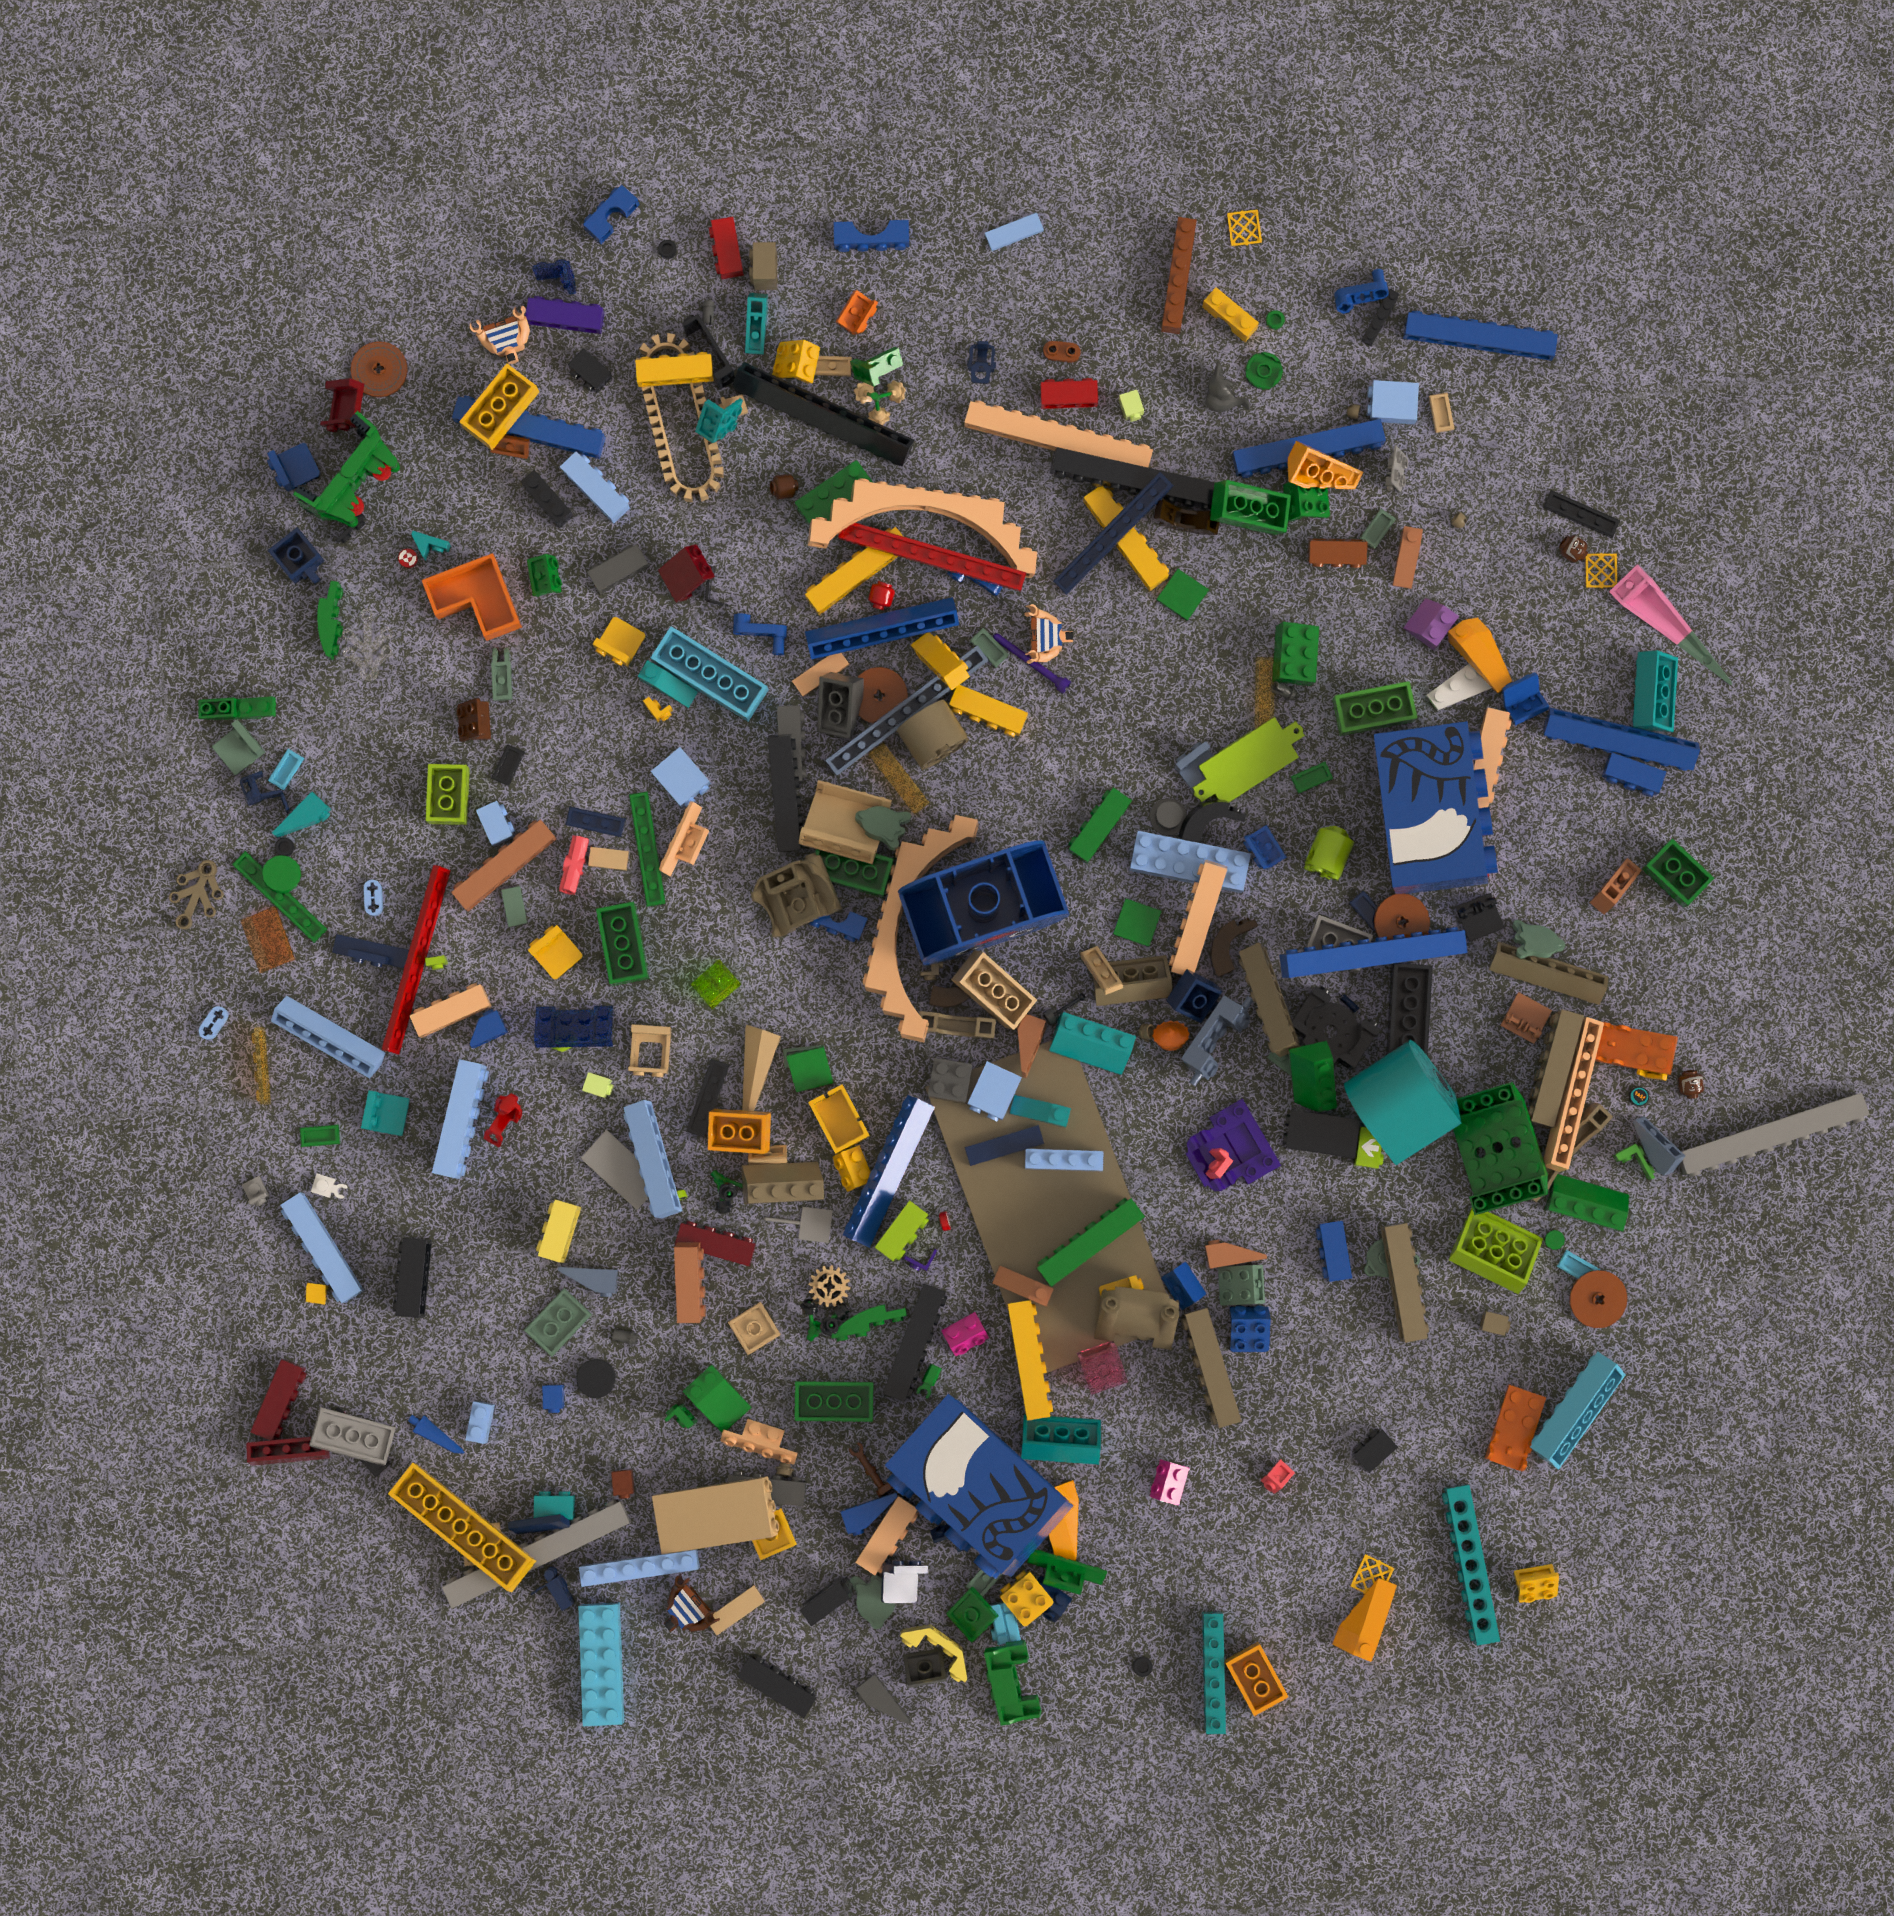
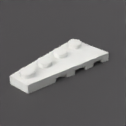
(1459, 687)

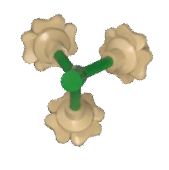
(865, 393)

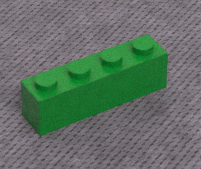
(1100, 825)

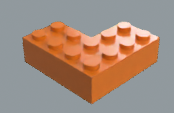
(477, 586)

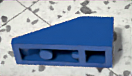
(862, 1515)

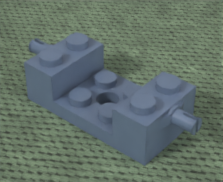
(1225, 1014)

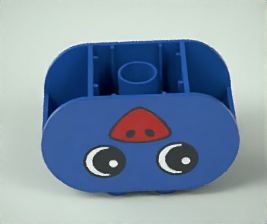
(983, 902)

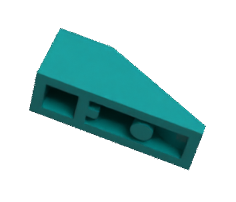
(756, 323)
(667, 684)
(306, 814)
(1040, 1111)

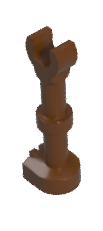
(871, 1471)

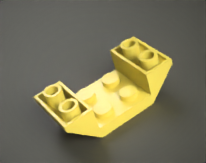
(914, 1635)

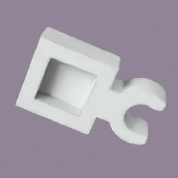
(325, 1186)

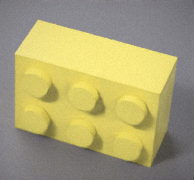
(558, 1231)

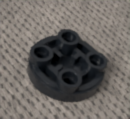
(596, 1378)

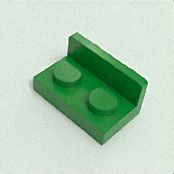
(544, 575)
(684, 1416)

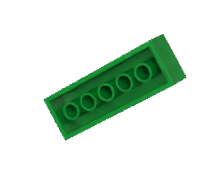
(1090, 1242)

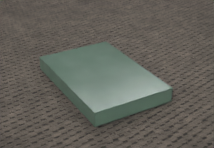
(558, 1322)

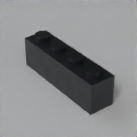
(777, 1686)

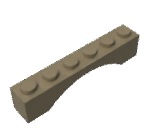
(1591, 1123)

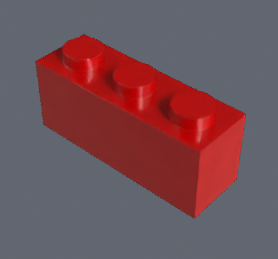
(726, 248)
(1069, 393)

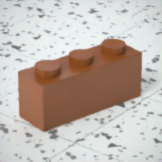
(1337, 552)

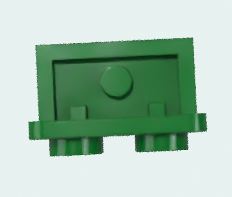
(1307, 502)

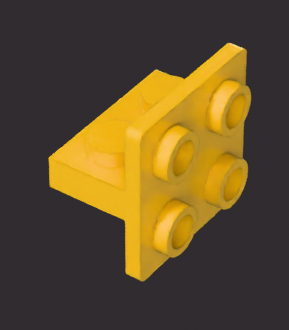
(1536, 1583)

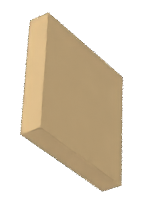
(754, 1328)

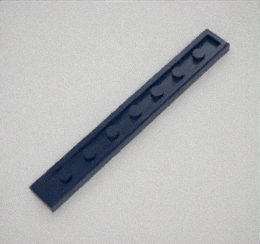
(1113, 533)

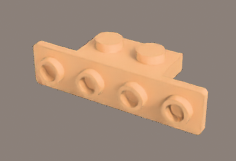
(686, 841)
(761, 1440)

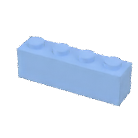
(592, 484)
(1063, 1160)

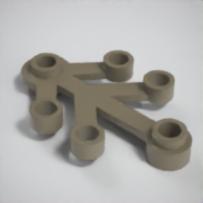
(197, 891)

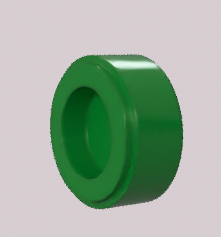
(1275, 319)
(1554, 1239)

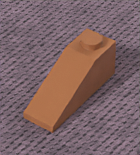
(1407, 556)
(1615, 886)
(1030, 1036)
(1226, 1254)
(1023, 1286)

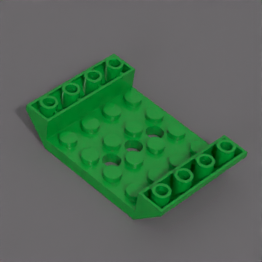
(1506, 1176)

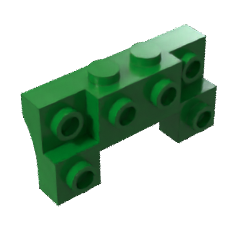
(1005, 1683)

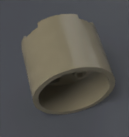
(932, 734)

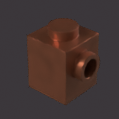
(623, 1483)

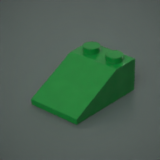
(717, 1398)

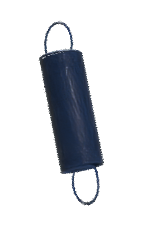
(1349, 1003)

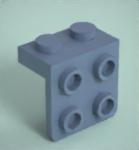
(1188, 765)

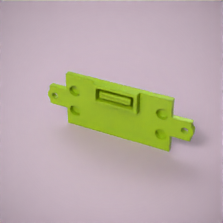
(1248, 761)

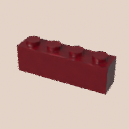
(716, 1244)
(278, 1400)
(283, 1451)

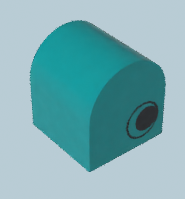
(1404, 1101)

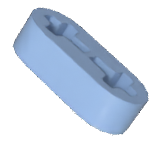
(377, 896)
(210, 1020)

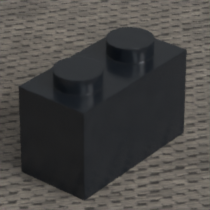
(590, 371)
(1374, 1450)

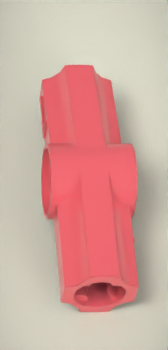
(573, 865)

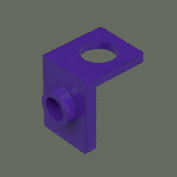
(916, 1265)

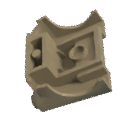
(796, 894)
(1137, 1315)

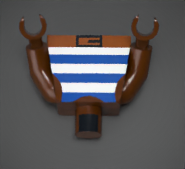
(687, 1608)

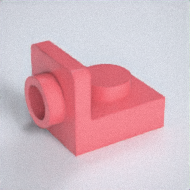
(1220, 1165)
(1277, 1477)

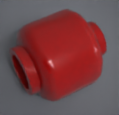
(881, 595)

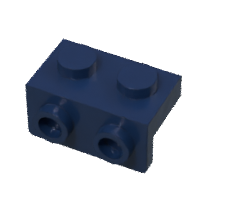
(1060, 1601)

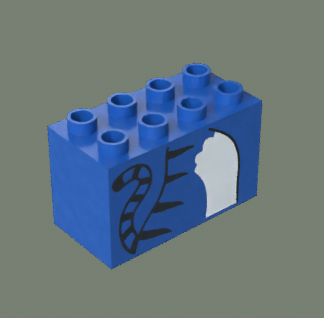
(1434, 808)
(976, 1488)

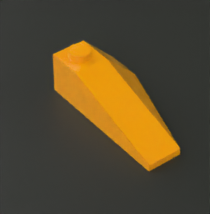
(1316, 469)
(1479, 649)
(1064, 1535)
(1364, 1625)

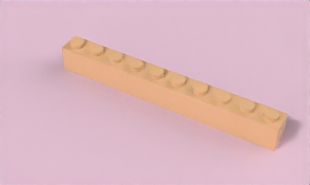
(1052, 435)

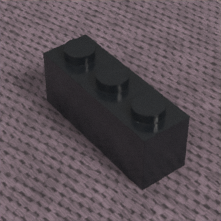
(546, 499)

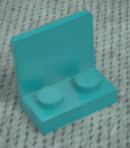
(716, 421)
(385, 1113)

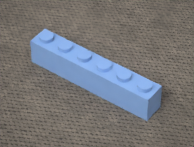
(328, 1036)
(652, 1159)
(321, 1247)
(638, 1567)

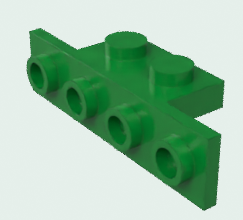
(1066, 1573)

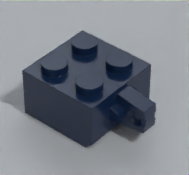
(297, 556)
(1194, 996)

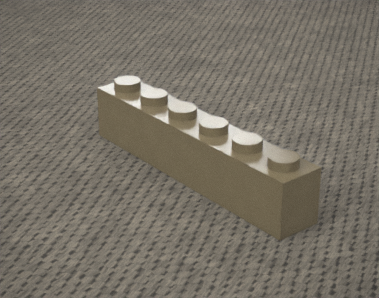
(1549, 974)
(1268, 999)
(1404, 1282)

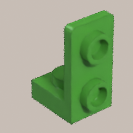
(1626, 1155)

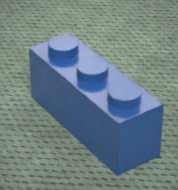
(1633, 775)
(1334, 1251)

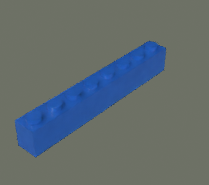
(1480, 336)
(546, 431)
(1331, 442)
(882, 628)
(1621, 739)
(888, 1171)

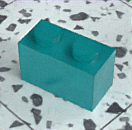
(548, 1504)

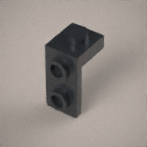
(345, 536)

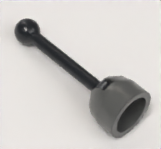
(1052, 1015)

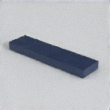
(1004, 1145)

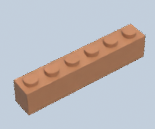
(503, 865)

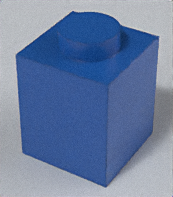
(553, 1398)

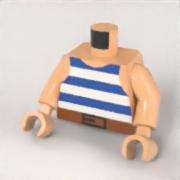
(505, 336)
(1045, 635)

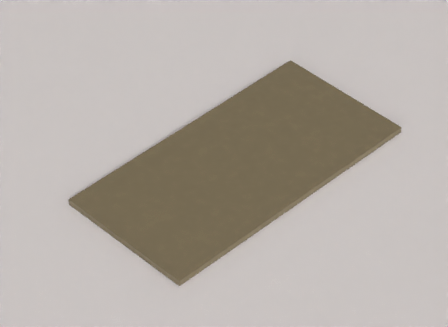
(1035, 1211)

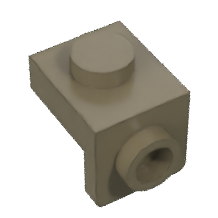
(935, 972)

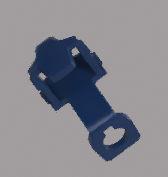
(981, 364)
(253, 795)

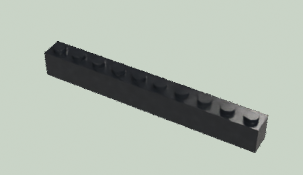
(822, 414)
(1129, 477)

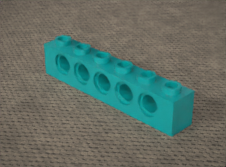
(1213, 1673)

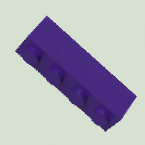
(565, 315)

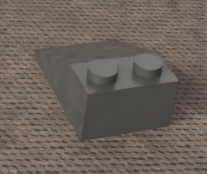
(839, 704)

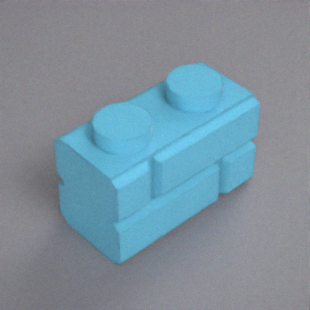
(1005, 1625)

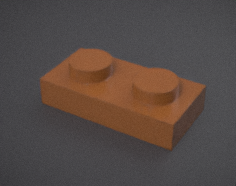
(513, 447)

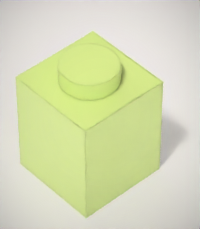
(1131, 405)
(598, 1085)

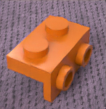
(856, 313)

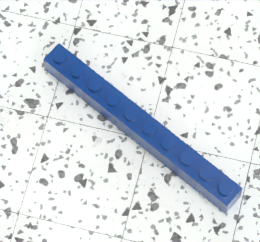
(1376, 953)

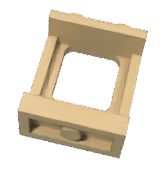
(653, 1034)

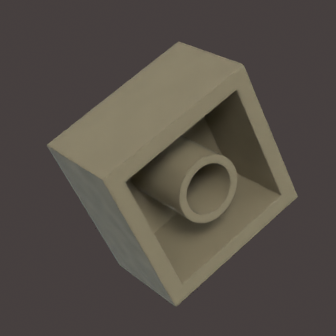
(764, 262)

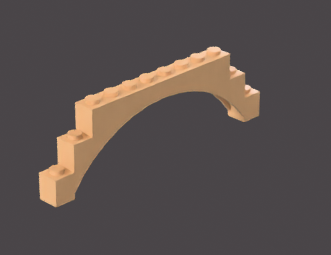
(879, 497)
(883, 972)

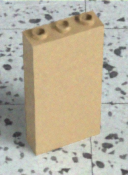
(715, 1515)

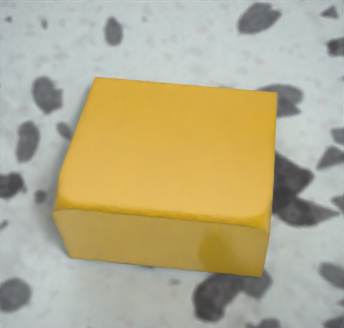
(316, 1293)

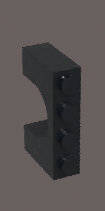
(827, 1600)

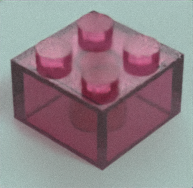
(1102, 1367)

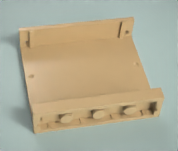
(833, 824)

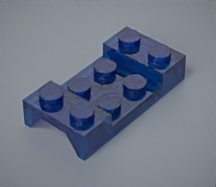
(574, 1027)

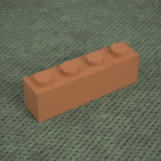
(689, 1282)

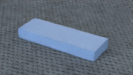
(1014, 231)

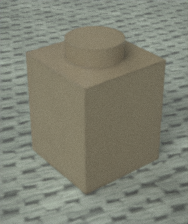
(1494, 1323)

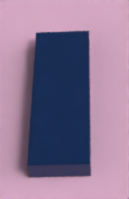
(595, 822)
(538, 1524)

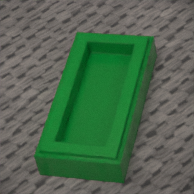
(1311, 777)
(319, 1135)

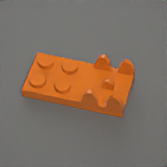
(1636, 1049)
(1515, 1428)

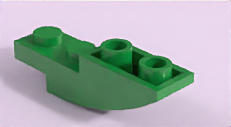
(328, 627)
(236, 708)
(860, 1322)

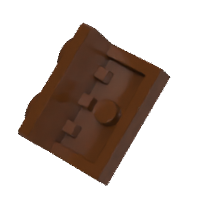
(473, 720)

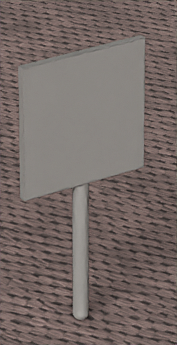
(814, 1224)

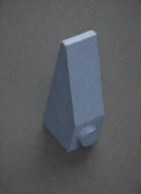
(1659, 1149)
(598, 1280)

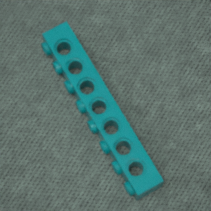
(1489, 1633)

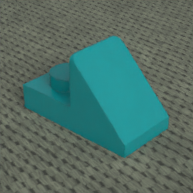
(425, 542)

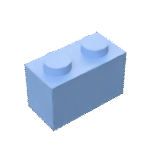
(495, 823)
(480, 1422)

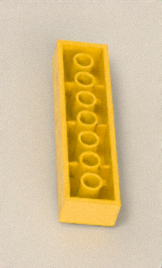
(462, 1527)

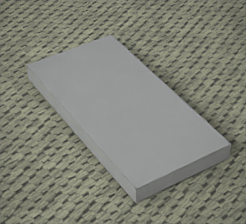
(617, 1167)
(352, 1436)

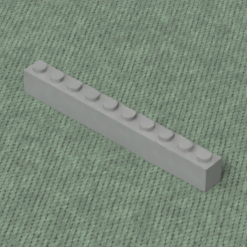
(1774, 1133)
(543, 1550)

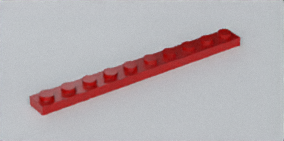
(934, 556)
(416, 959)

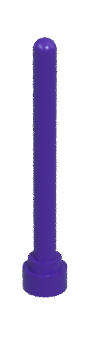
(1060, 683)

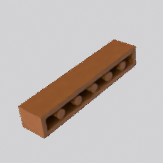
(1178, 275)

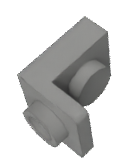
(256, 1191)

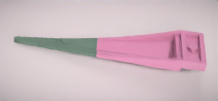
(1647, 601)

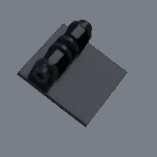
(1480, 917)

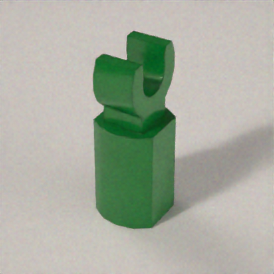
(929, 1379)

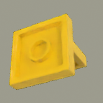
(778, 1543)

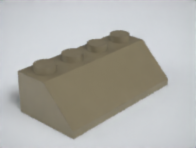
(1141, 980)
(782, 1183)

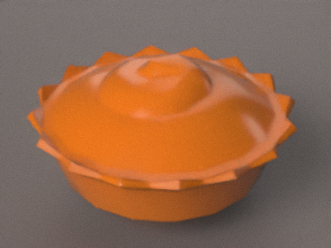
(1171, 1035)

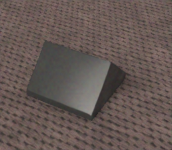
(924, 1668)

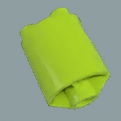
(1329, 852)

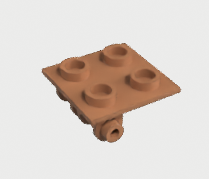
(1526, 1018)

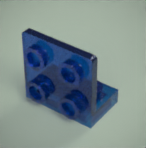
(561, 269)

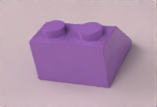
(1431, 623)

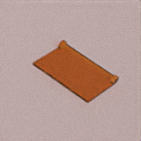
(267, 939)

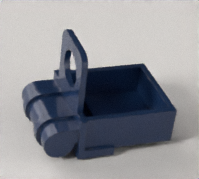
(557, 1587)

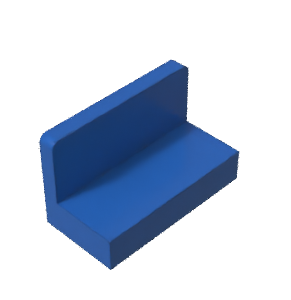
(1183, 1285)

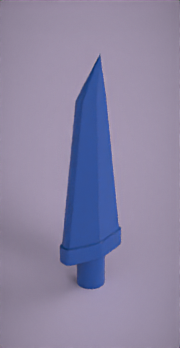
(431, 1432)

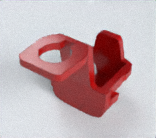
(507, 1111)

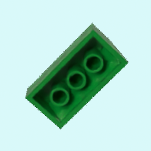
(1313, 1076)
(1588, 1203)

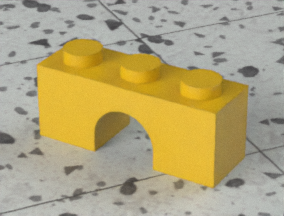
(1223, 307)

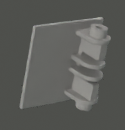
(1397, 463)

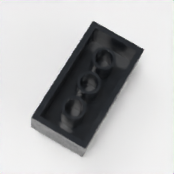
(413, 1278)

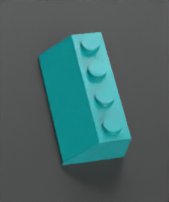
(1655, 691)
(1092, 1043)
(1062, 1440)

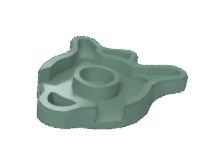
(883, 824)
(1536, 940)
(1376, 1260)
(869, 1601)

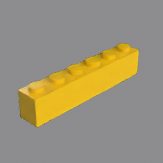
(1132, 545)
(848, 577)
(1029, 1361)

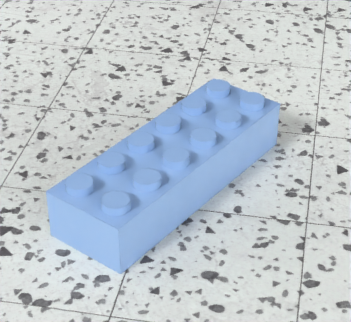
(1181, 860)
(459, 1119)

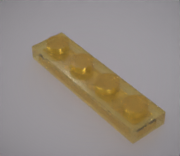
(1263, 696)
(899, 779)
(262, 1073)

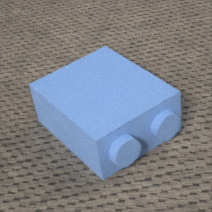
(1393, 401)
(681, 778)
(994, 1091)

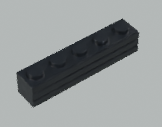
(1380, 317)

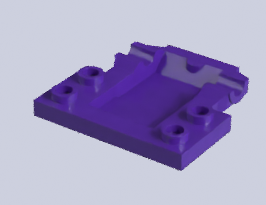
(1242, 1138)

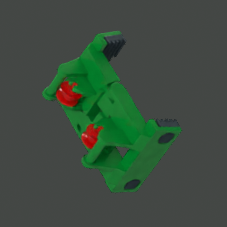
(338, 498)

